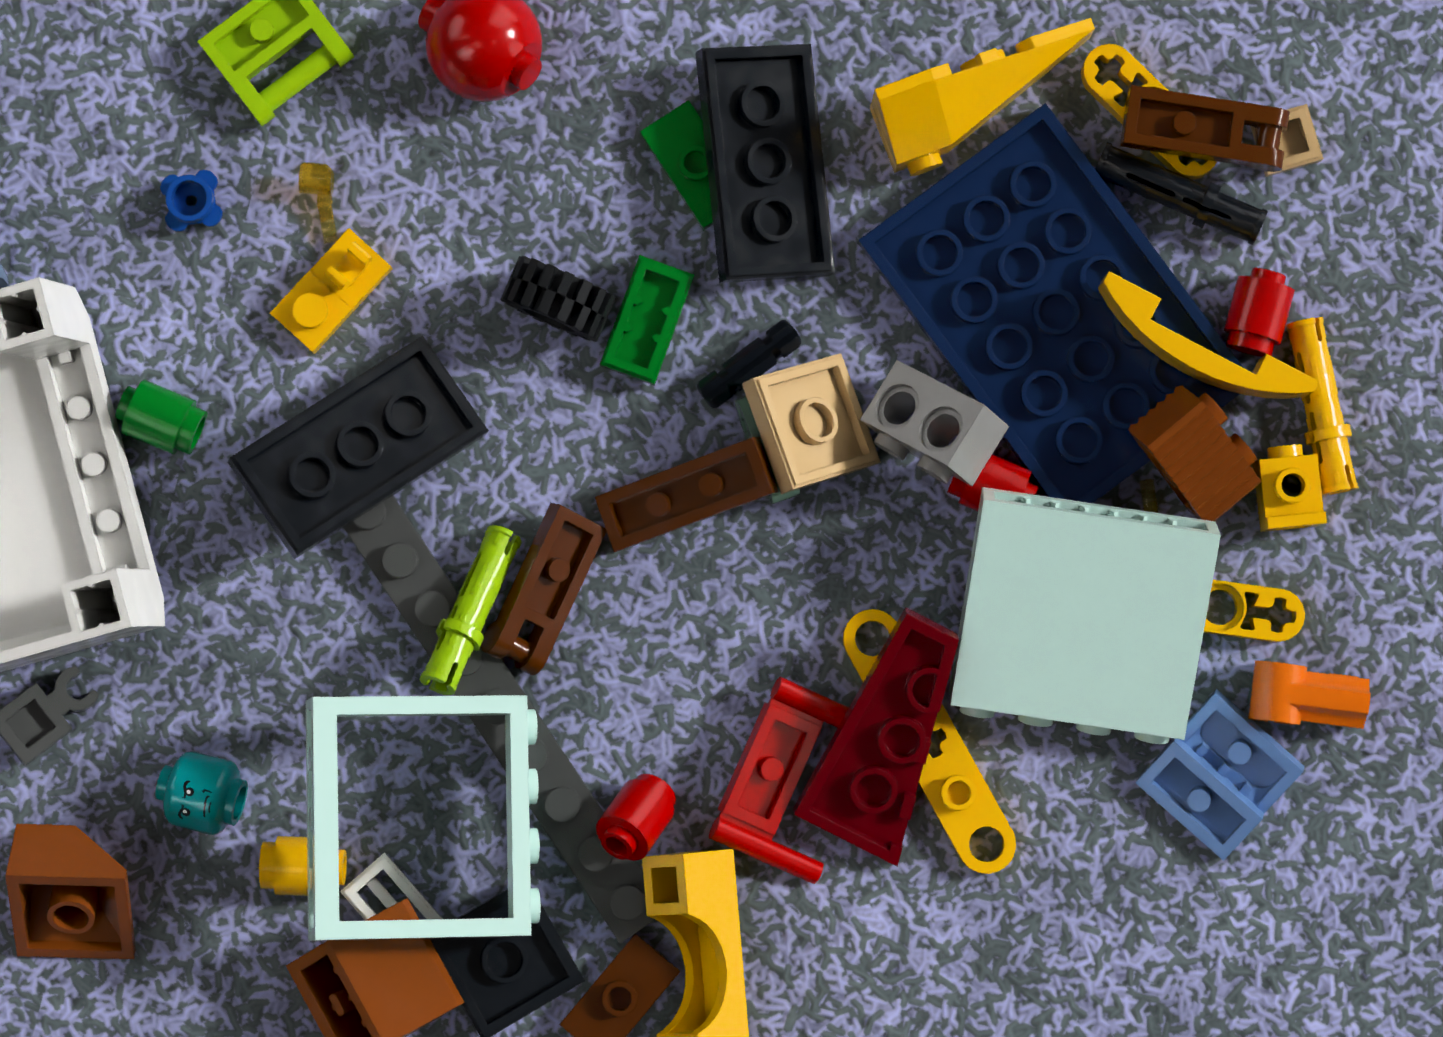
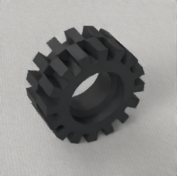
(558, 298)

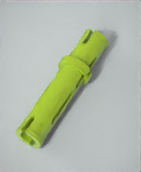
(463, 627)

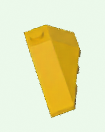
(939, 109)

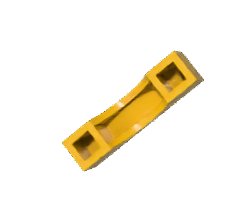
(699, 905)

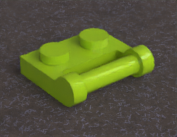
(263, 34)

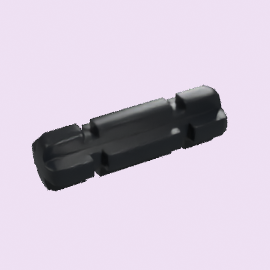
(749, 363)

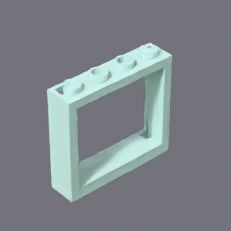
(322, 816)

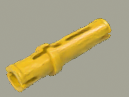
(1322, 408)

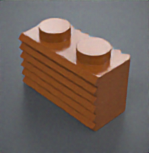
(1196, 454)

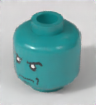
(202, 793)

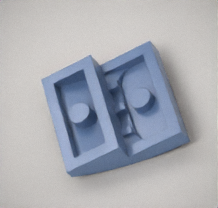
(1220, 775)

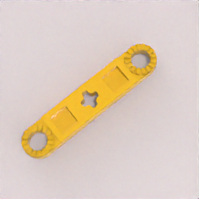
(950, 779)

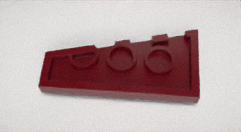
(876, 756)

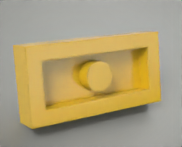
(331, 290)

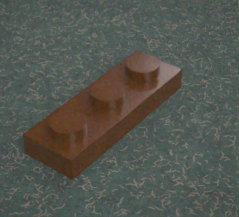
(686, 494)

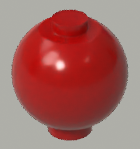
(482, 46)

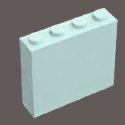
(1083, 615)

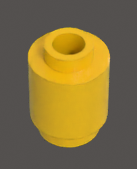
(285, 866)

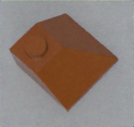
(67, 896)

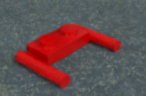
(770, 774)

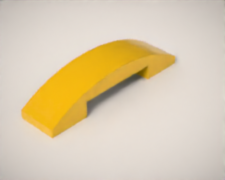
(1134, 311)

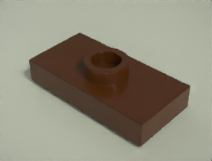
(621, 992)

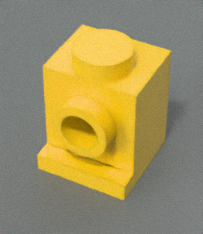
(1276, 508)

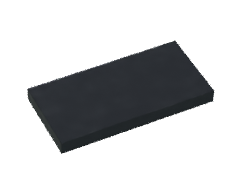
(765, 162)
(357, 447)

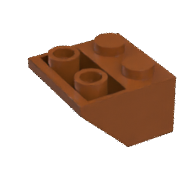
(375, 983)

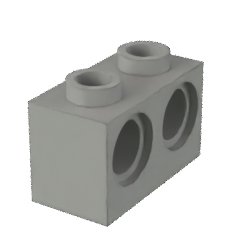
(936, 419)

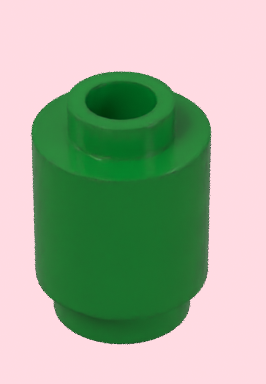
(161, 417)

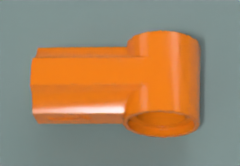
(1294, 695)

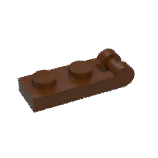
(1203, 127)
(544, 588)

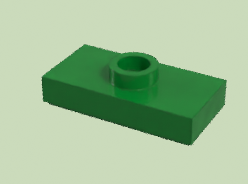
(680, 150)
(647, 320)

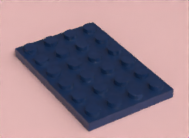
(1005, 286)

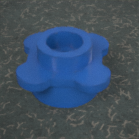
(179, 189)

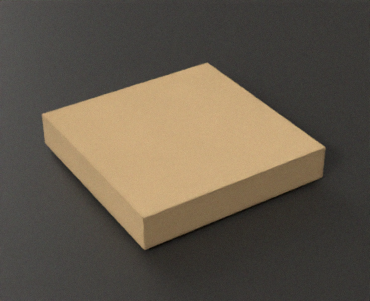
(810, 423)

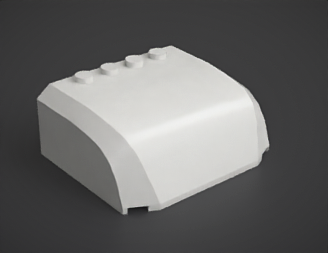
(69, 510)

